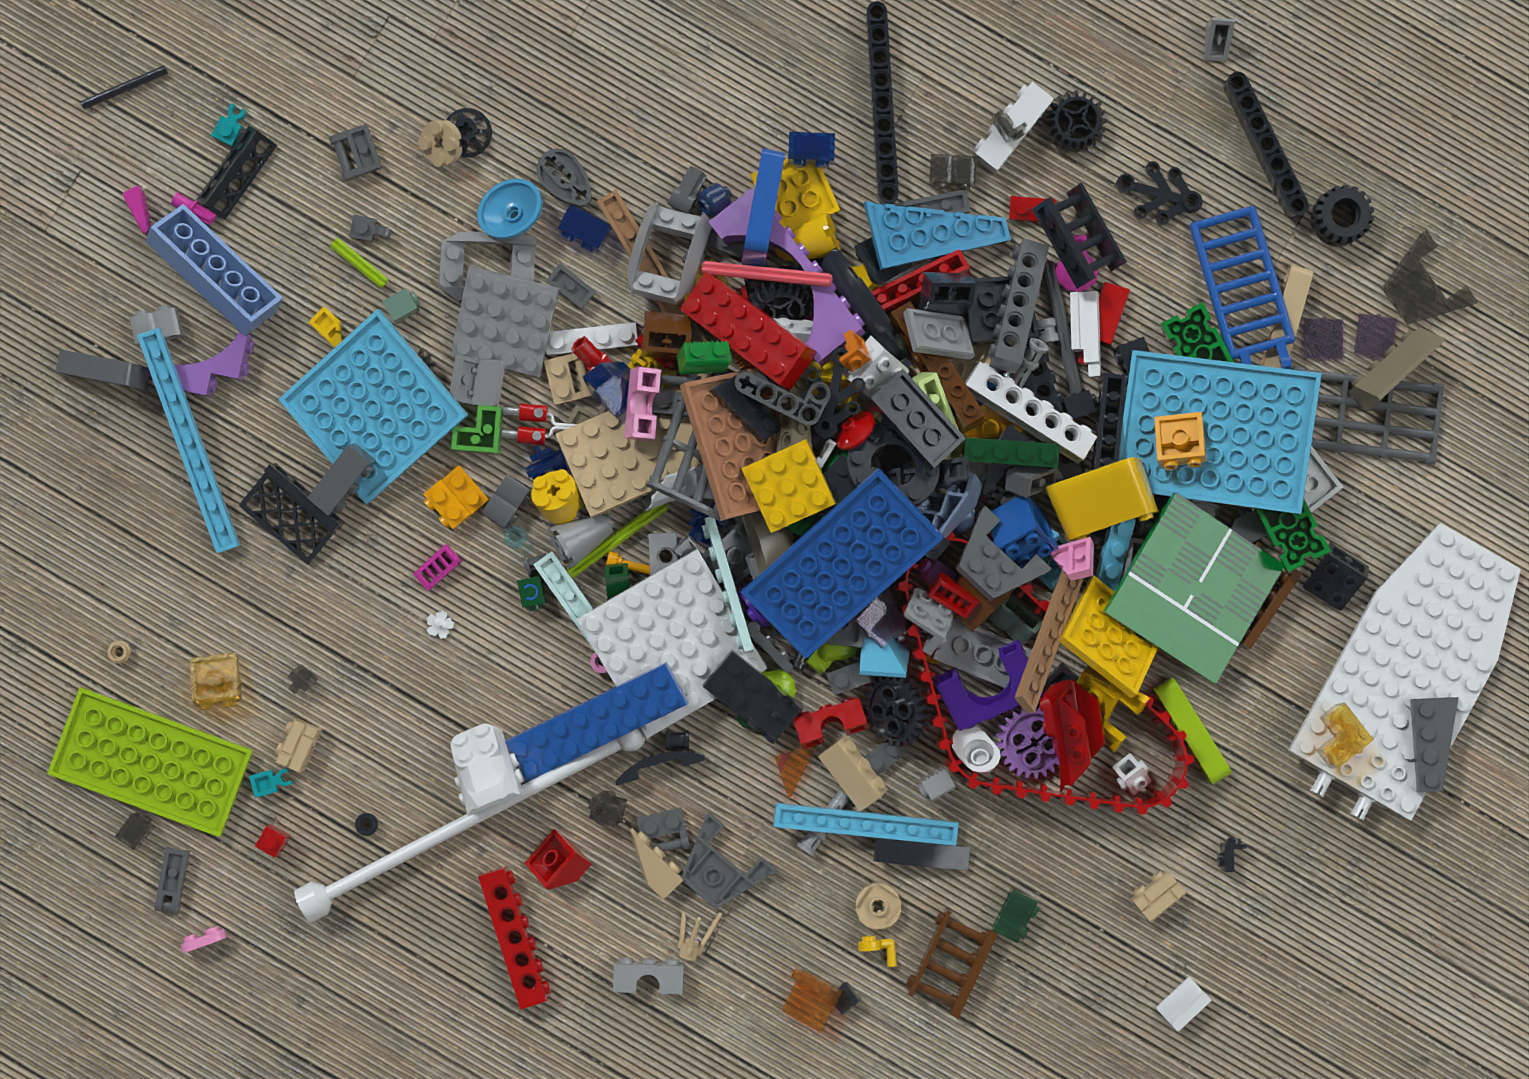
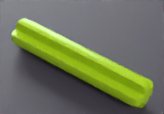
(359, 263)

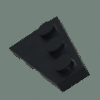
(753, 414)

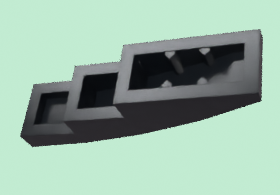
(921, 854)

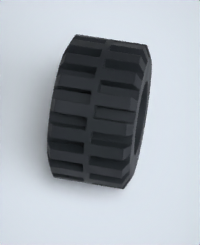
(1355, 202)

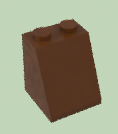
(983, 608)

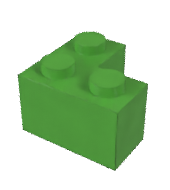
(485, 437)

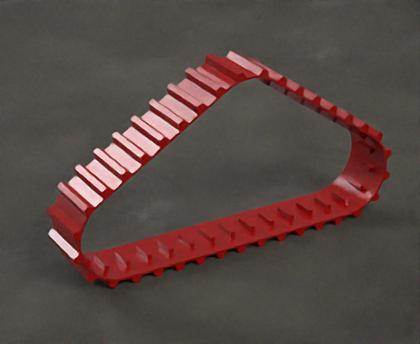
(1176, 736)

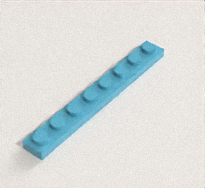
(865, 824)

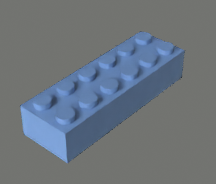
(213, 269)

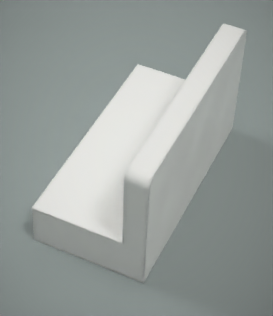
(1183, 1004)

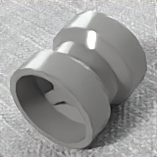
(1047, 330)

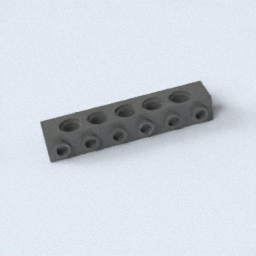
(1033, 255)

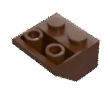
(664, 334)

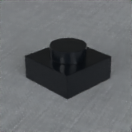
(847, 999)

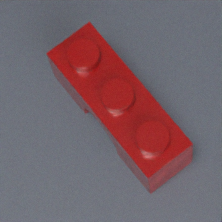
(847, 713)

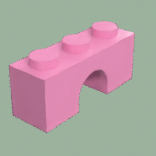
(643, 386)

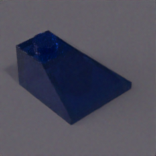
(610, 385)

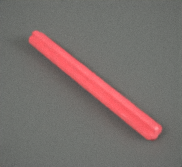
(767, 273)

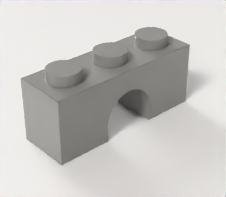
(668, 973)

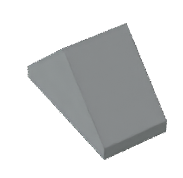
(1218, 38)

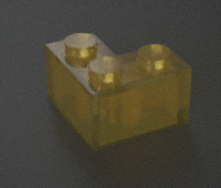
(1347, 738)

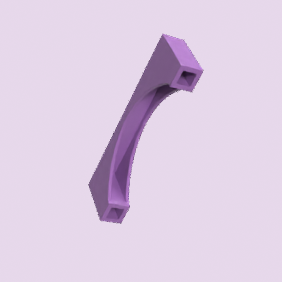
(830, 312)

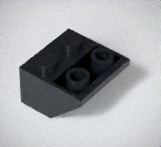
(947, 293)

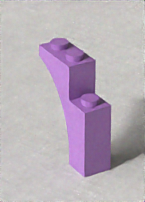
(230, 363)

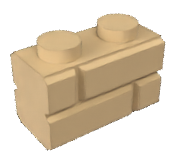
(298, 745)
(1157, 895)

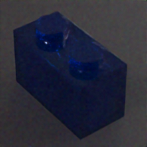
(811, 149)
(584, 229)

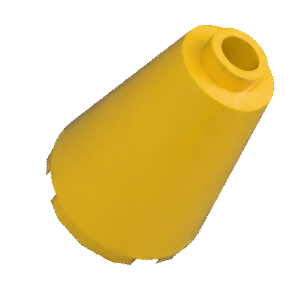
(816, 236)

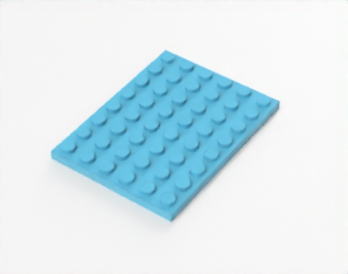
(1253, 426)

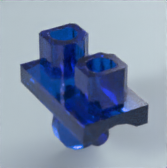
(538, 468)
(697, 523)

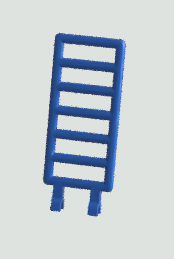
(1269, 274)

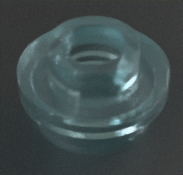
(508, 533)

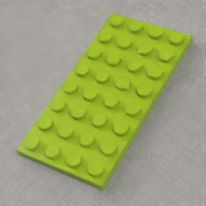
(150, 761)

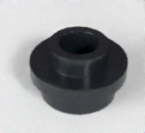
(366, 831)

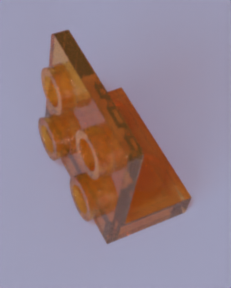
(811, 1000)

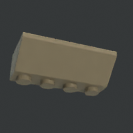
(1395, 367)

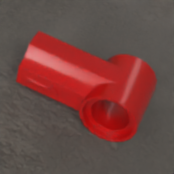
(589, 353)

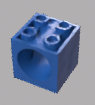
(1023, 531)

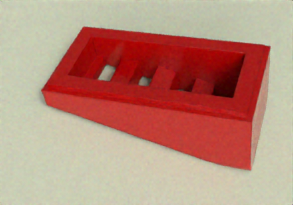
(947, 601)

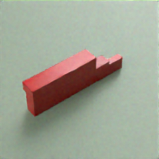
(1111, 308)

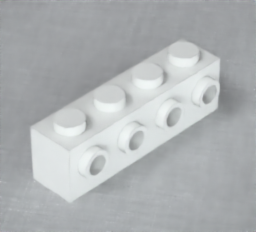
(1028, 109)

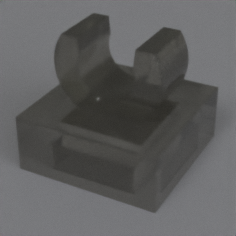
(301, 679)

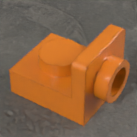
(857, 351)

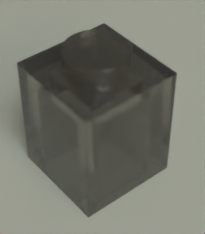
(135, 830)

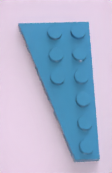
(921, 234)

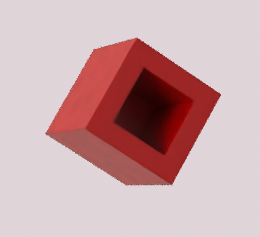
(273, 840)

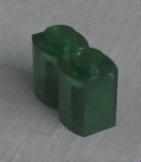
(1015, 915)

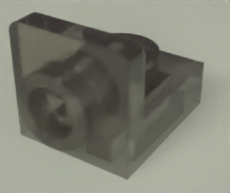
(1004, 126)

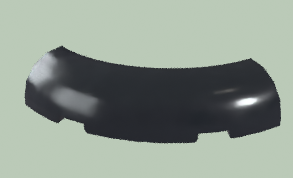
(863, 303)

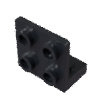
(866, 254)
(1337, 577)

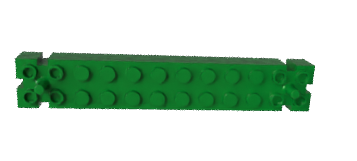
(1284, 529)

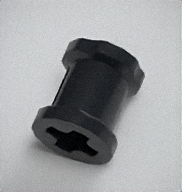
(677, 740)

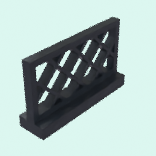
(299, 495)

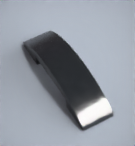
(951, 473)
(687, 758)

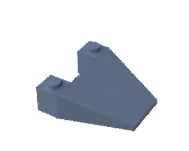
(949, 509)

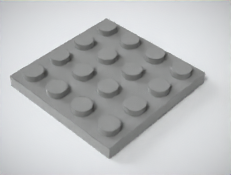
(505, 320)

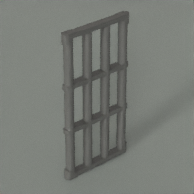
(1385, 428)
(689, 452)

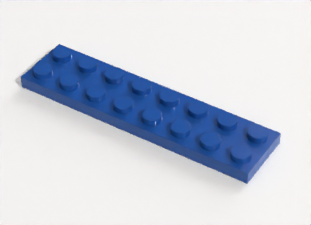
(597, 721)

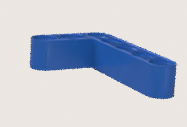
(763, 208)

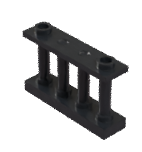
(1064, 243)

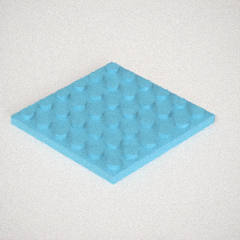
(375, 396)

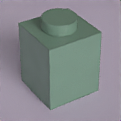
(402, 305)

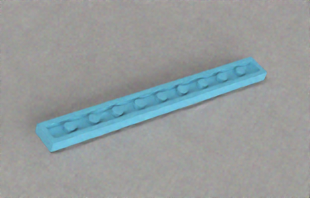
(188, 439)

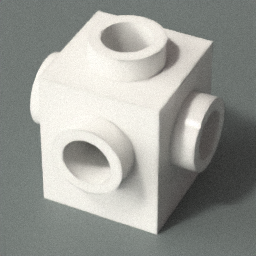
(1131, 774)

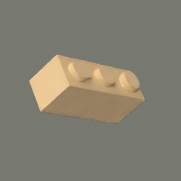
(853, 772)

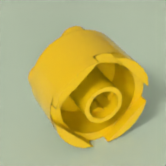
(557, 496)

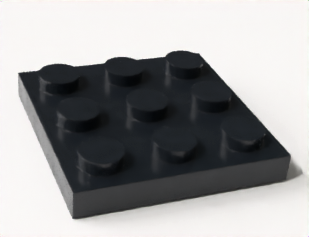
(983, 314)

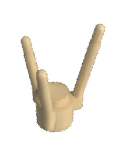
(689, 948)

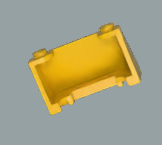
(1103, 498)

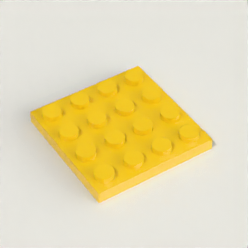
(1105, 643)

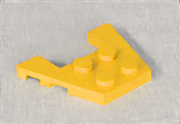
(1108, 699)

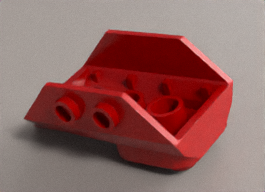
(1074, 726)

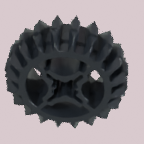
(1068, 116)
(779, 299)

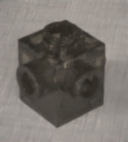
(607, 808)

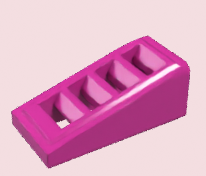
(138, 206)
(456, 560)

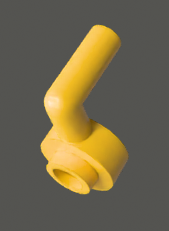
(870, 943)

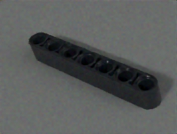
(1267, 134)

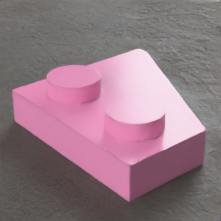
(1075, 558)

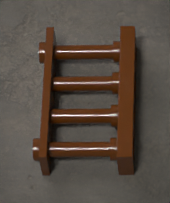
(1274, 601)
(964, 981)

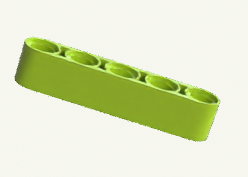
(1198, 739)

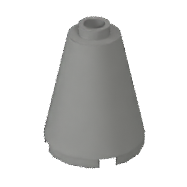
(580, 537)

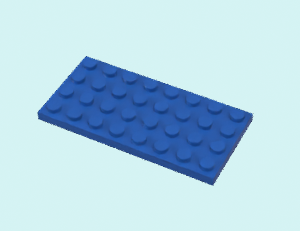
(842, 563)

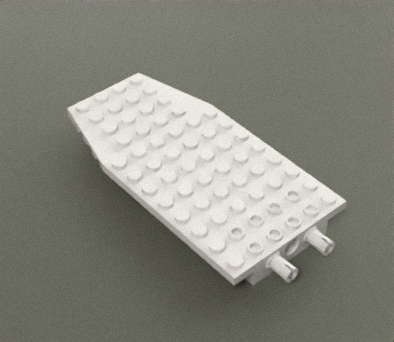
(1422, 636)

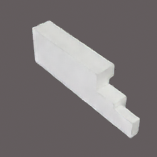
(1086, 329)

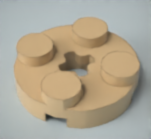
(430, 142)
(891, 905)

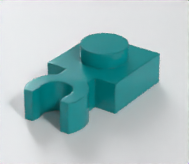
(227, 129)
(267, 783)

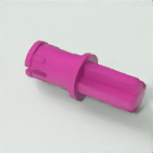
(201, 212)

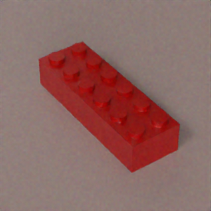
(748, 330)

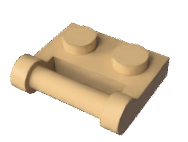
(561, 379)

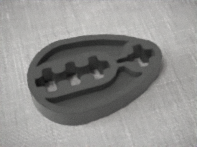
(571, 167)

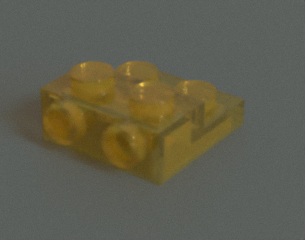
(215, 681)

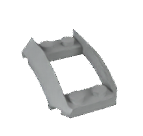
(677, 224)
(453, 258)

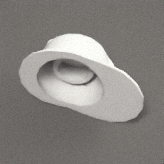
(976, 750)

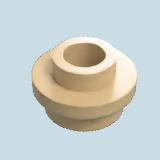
(113, 655)

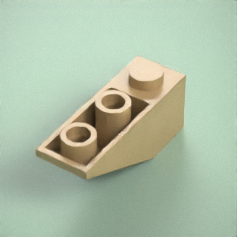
(657, 871)

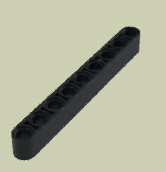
(882, 93)

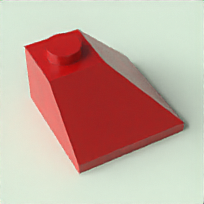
(557, 861)

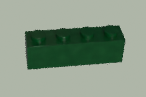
(1011, 452)

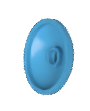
(509, 209)

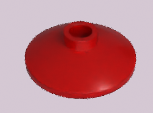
(855, 430)

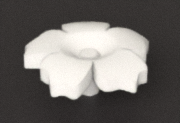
(439, 624)

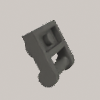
(362, 149)
(666, 401)
(663, 824)

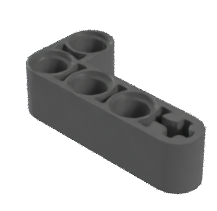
(103, 369)
(779, 393)

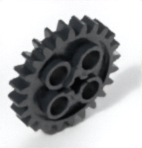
(896, 710)

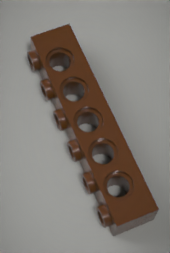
(961, 401)

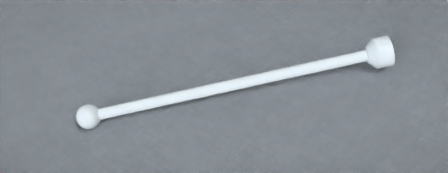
(316, 898)

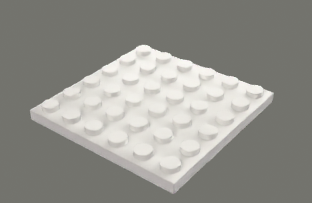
(668, 619)

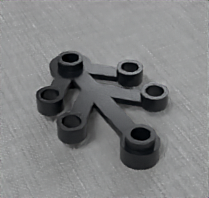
(1162, 193)
(835, 398)

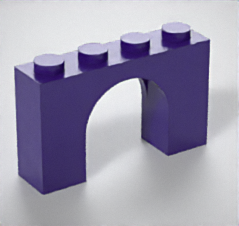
(971, 709)

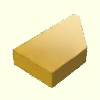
(327, 326)

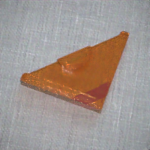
(792, 765)

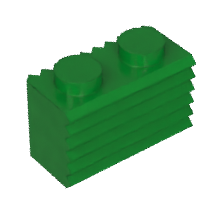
(704, 357)

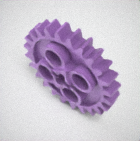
(1021, 724)

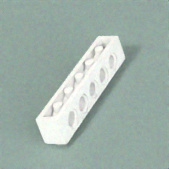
(1016, 413)

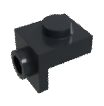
(1225, 858)

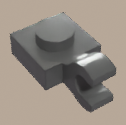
(365, 229)

